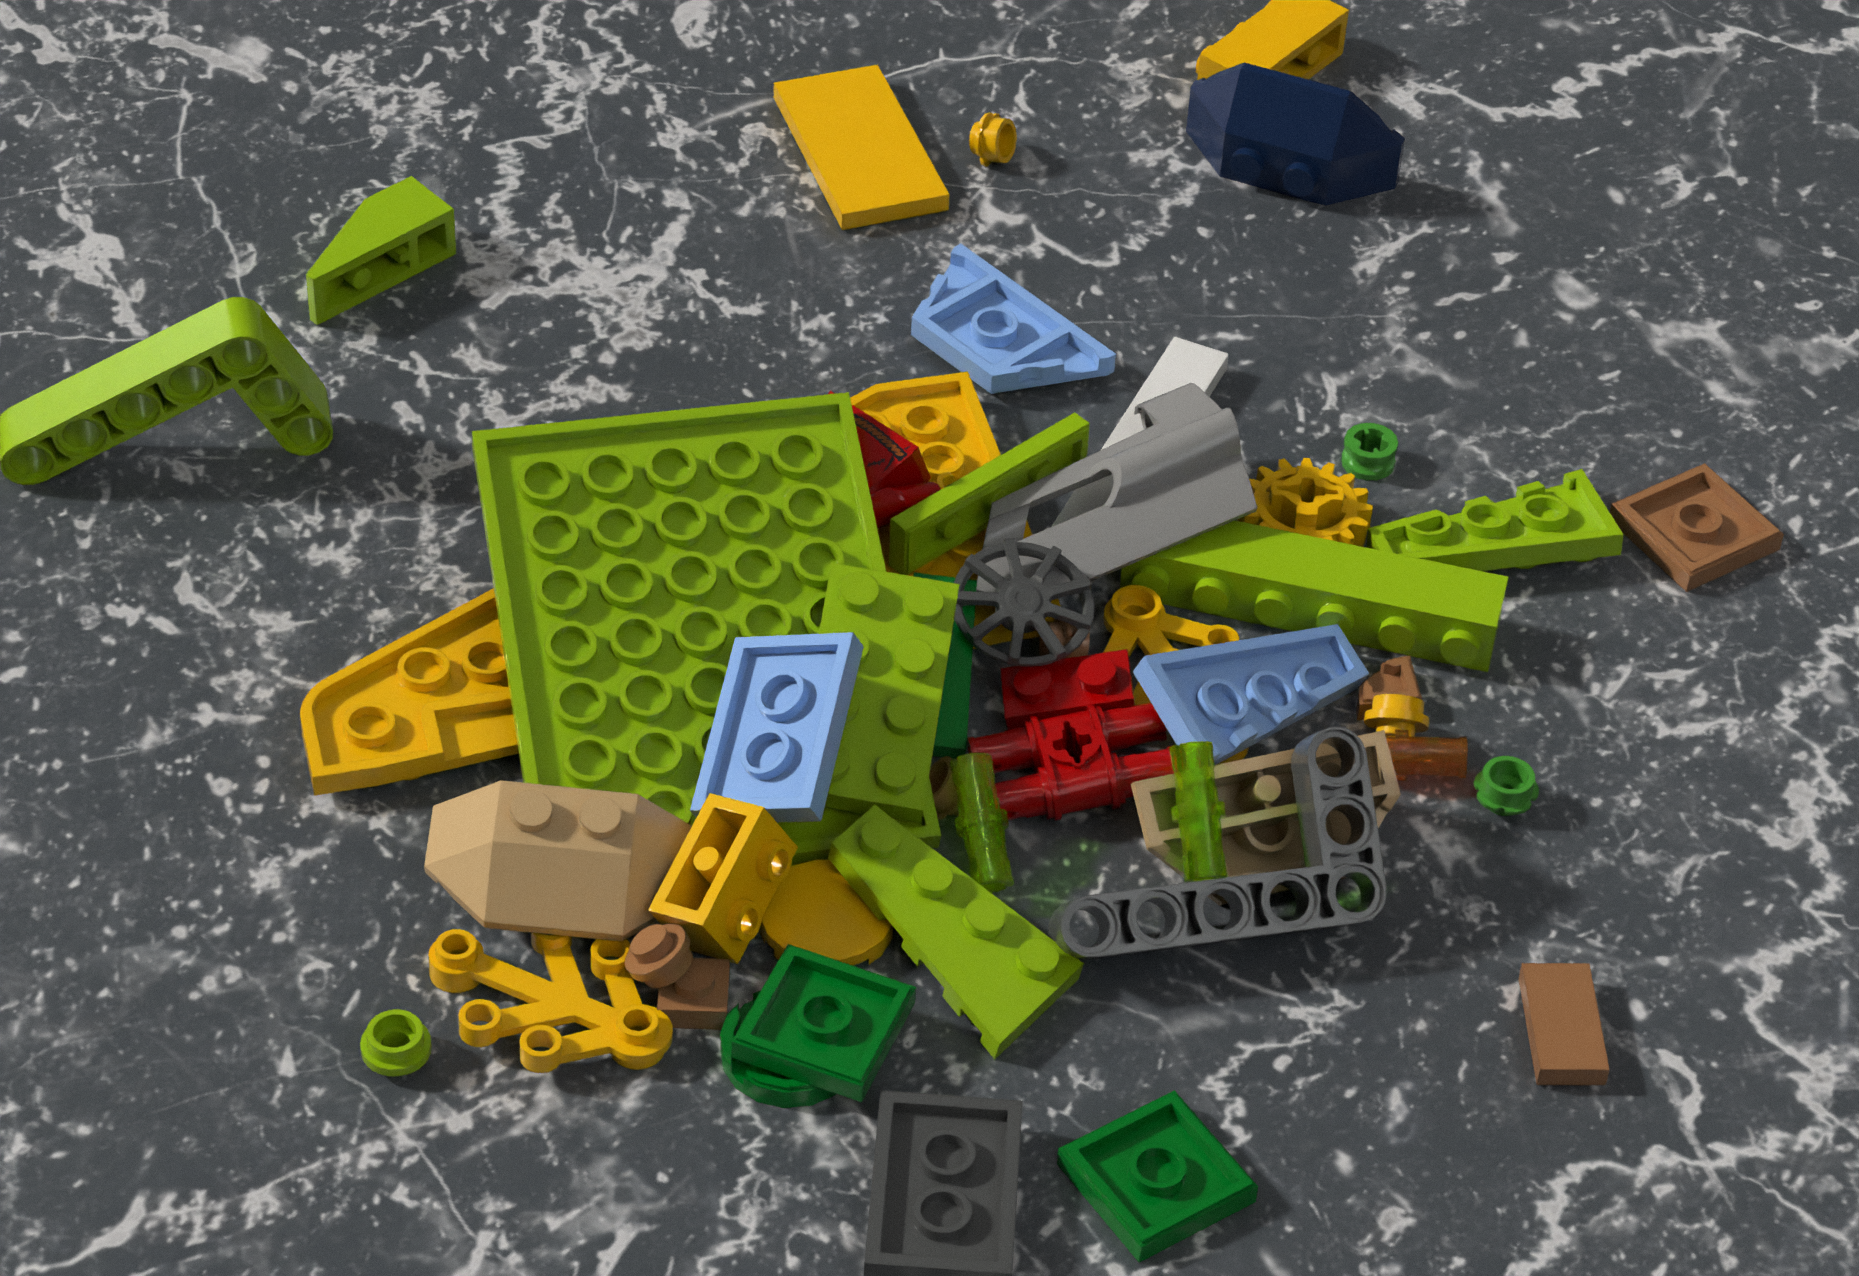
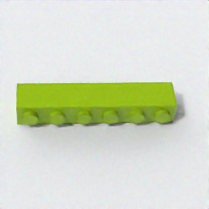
(1317, 582)

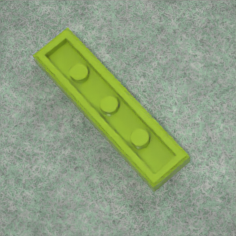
(965, 505)

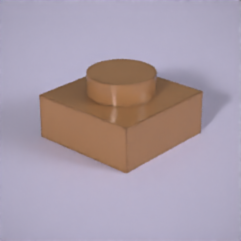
(699, 996)

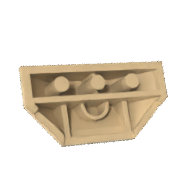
(1261, 810)
(553, 858)

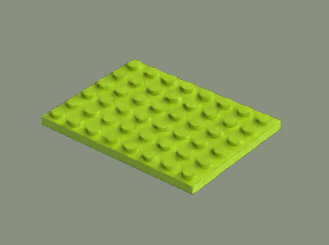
(639, 558)

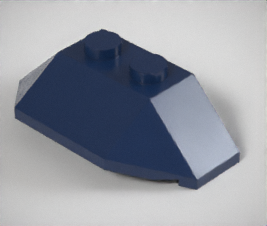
(1292, 135)

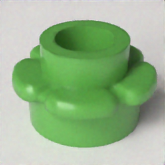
(1506, 786)

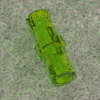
(1198, 811)
(981, 821)

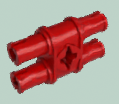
(1075, 760)

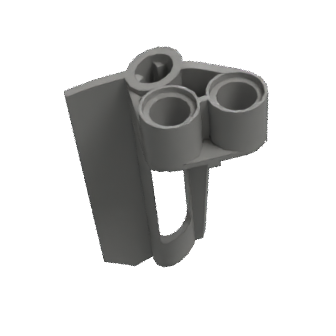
(1167, 488)

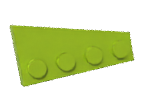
(1518, 532)
(971, 941)

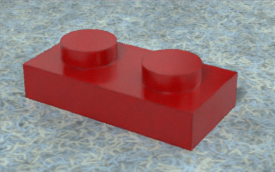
(1067, 687)

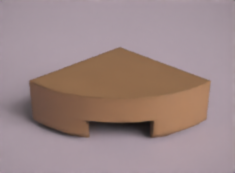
(1394, 677)

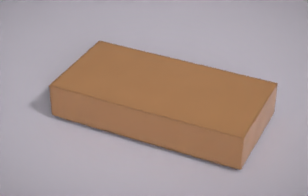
(1563, 1024)

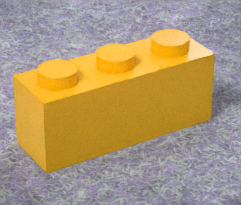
(1282, 37)

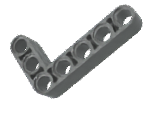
(1250, 894)

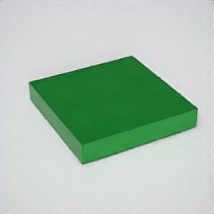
(824, 1022)
(1157, 1176)

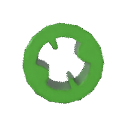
(1373, 464)

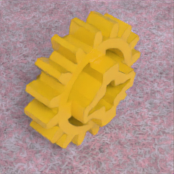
(1311, 502)

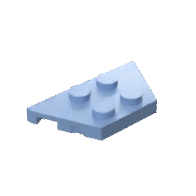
(1003, 331)

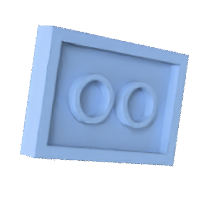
(780, 723)

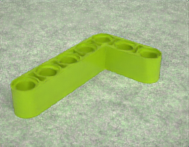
(162, 377)

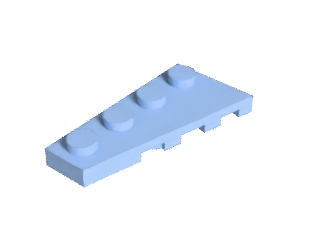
(1249, 686)

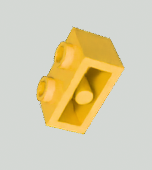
(724, 877)

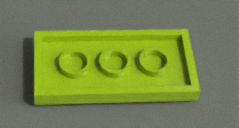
(897, 687)

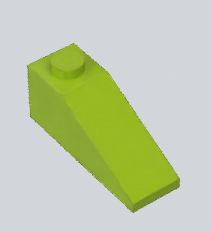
(381, 246)

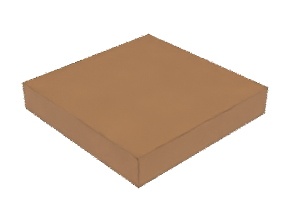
(1696, 527)

